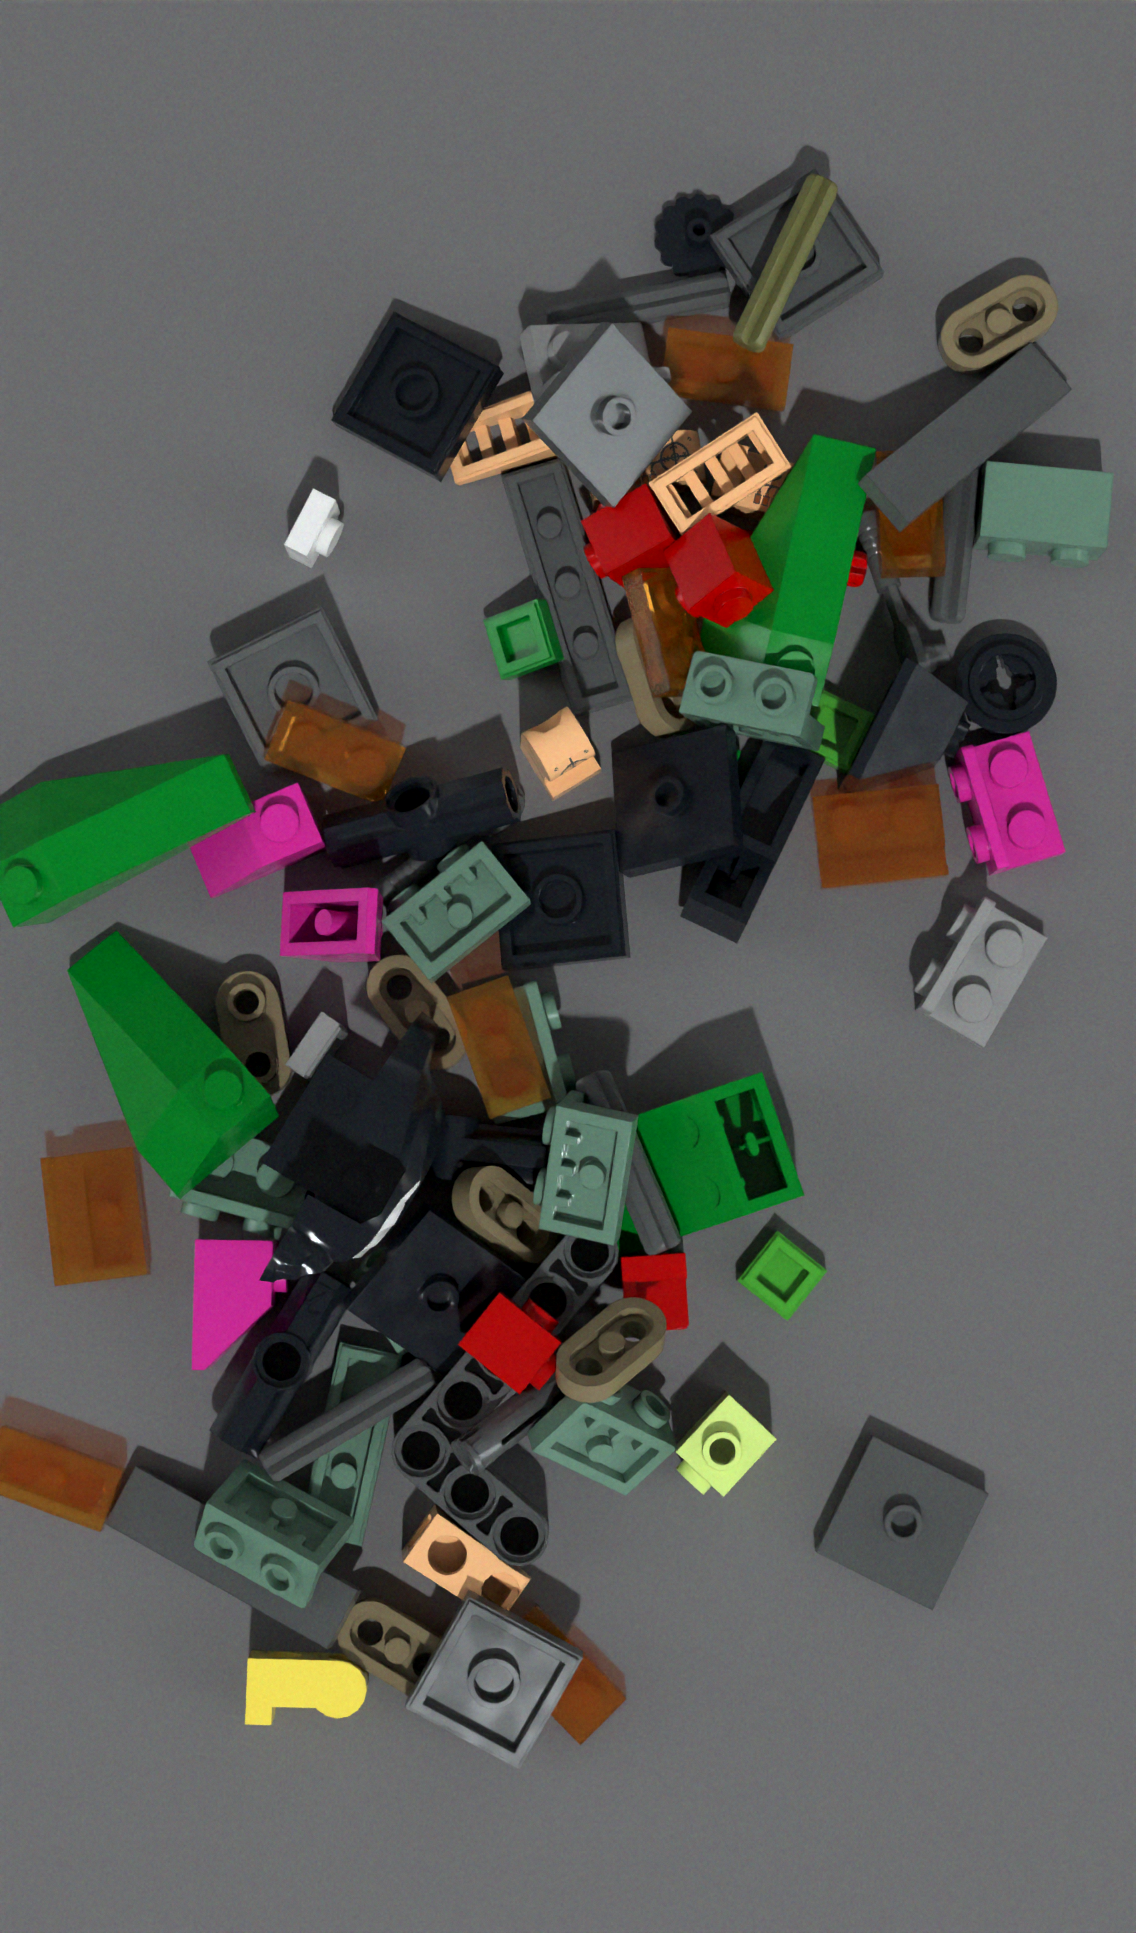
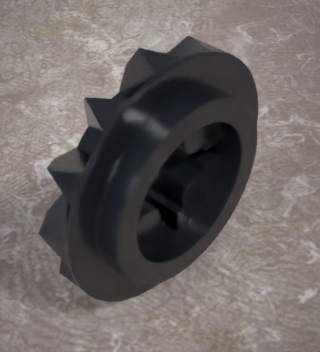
(1020, 659)

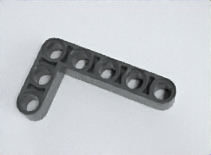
(438, 1420)

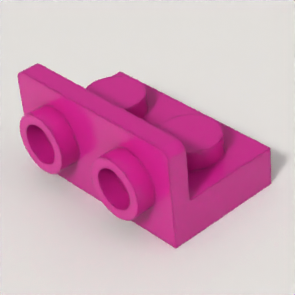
(1006, 804)

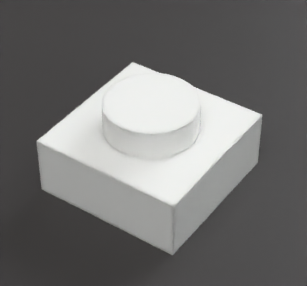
(315, 529)

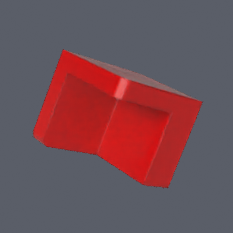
(661, 1281)

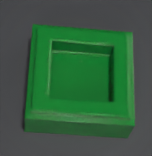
(523, 639)

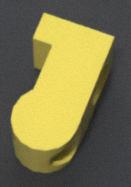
(302, 1681)

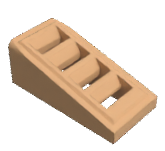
(767, 448)
(516, 454)

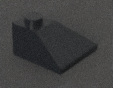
(908, 731)

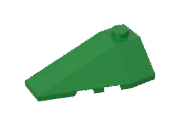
(807, 555)
(98, 830)
(172, 1075)

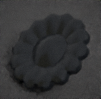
(686, 235)

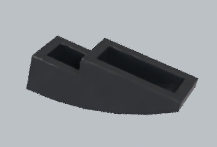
(769, 808)

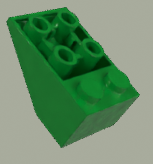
(716, 1157)

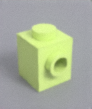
(722, 1446)

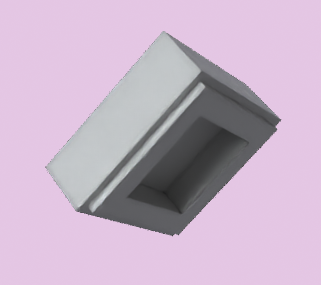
(321, 1039)

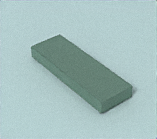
(349, 1472)

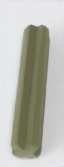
(785, 263)

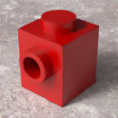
(629, 535)
(717, 571)
(515, 1342)

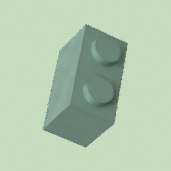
(1043, 513)

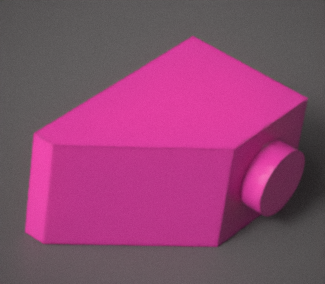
(260, 844)
(332, 925)
(229, 1294)

